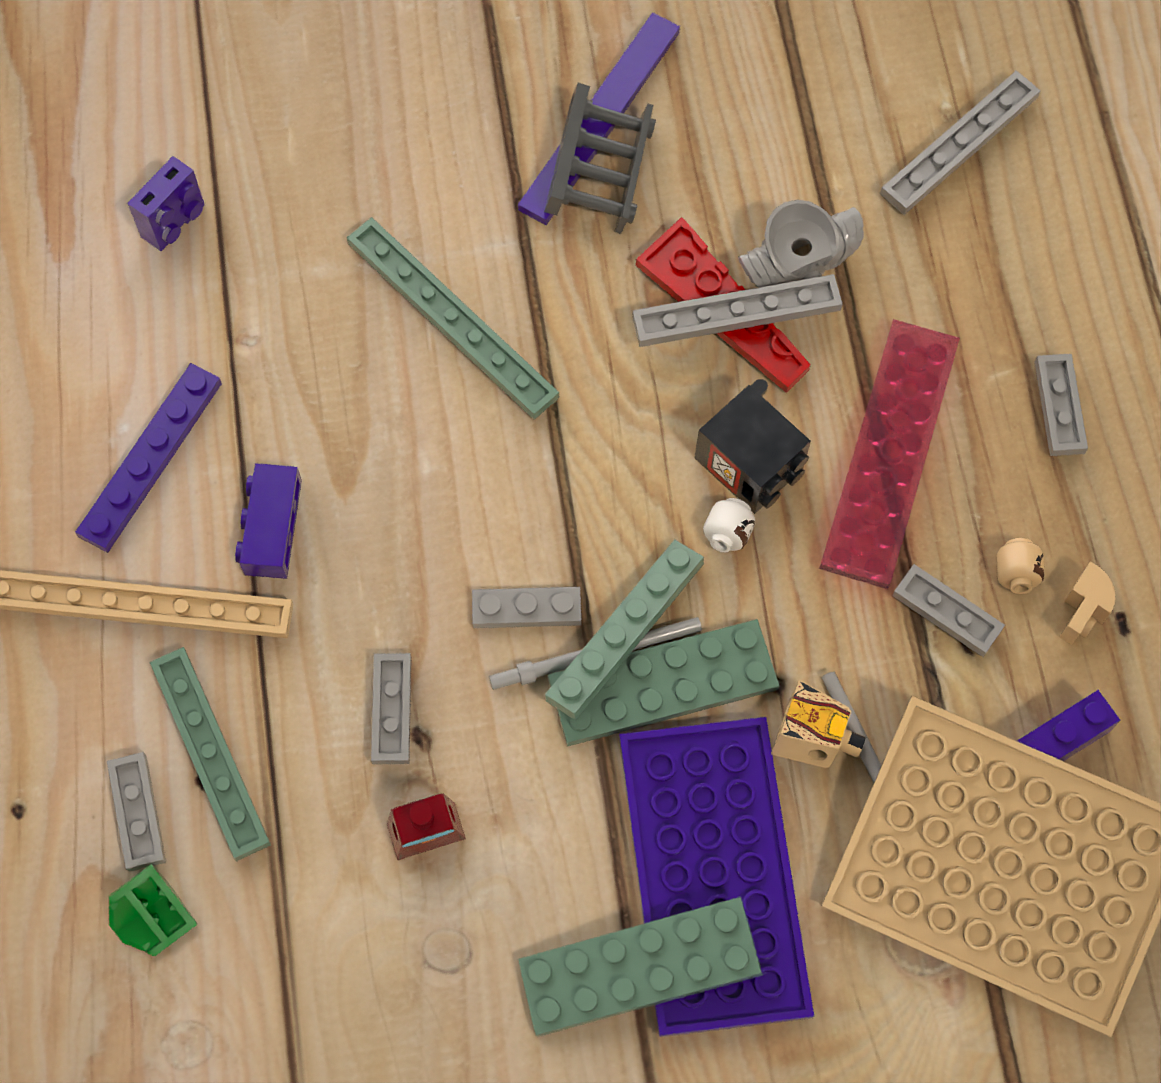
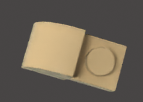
(1093, 599)

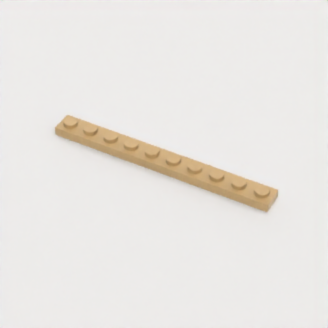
(145, 604)

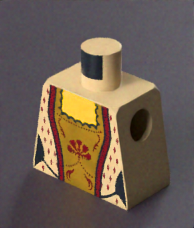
(815, 729)

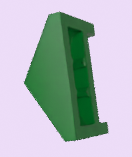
(148, 913)

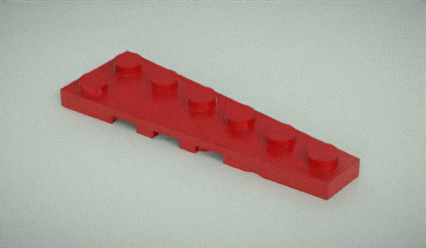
(688, 271)

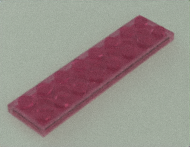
(889, 454)

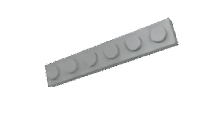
(959, 142)
(736, 310)

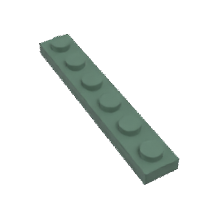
(624, 629)
(210, 754)

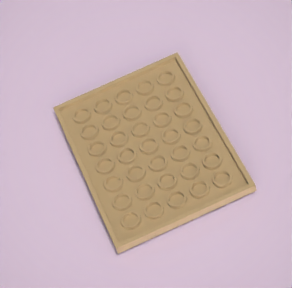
(1006, 865)

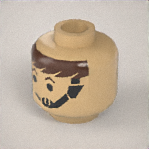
(1020, 564)

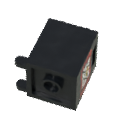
(752, 448)

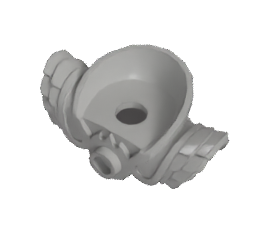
(794, 226)

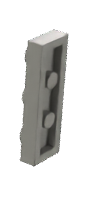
(1061, 405)
(526, 607)
(948, 610)
(391, 709)
(136, 811)

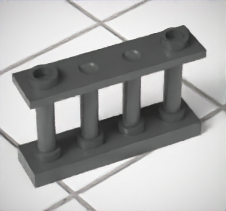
(569, 164)

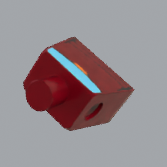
(424, 825)

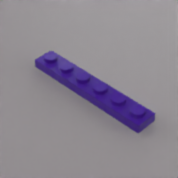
(148, 458)

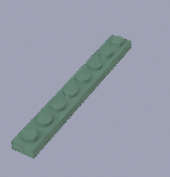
(453, 318)

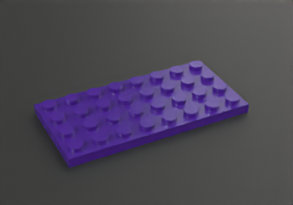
(712, 833)

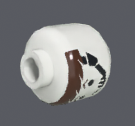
(729, 525)

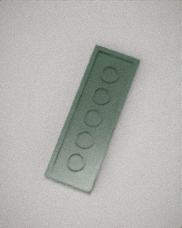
(676, 681)
(639, 967)

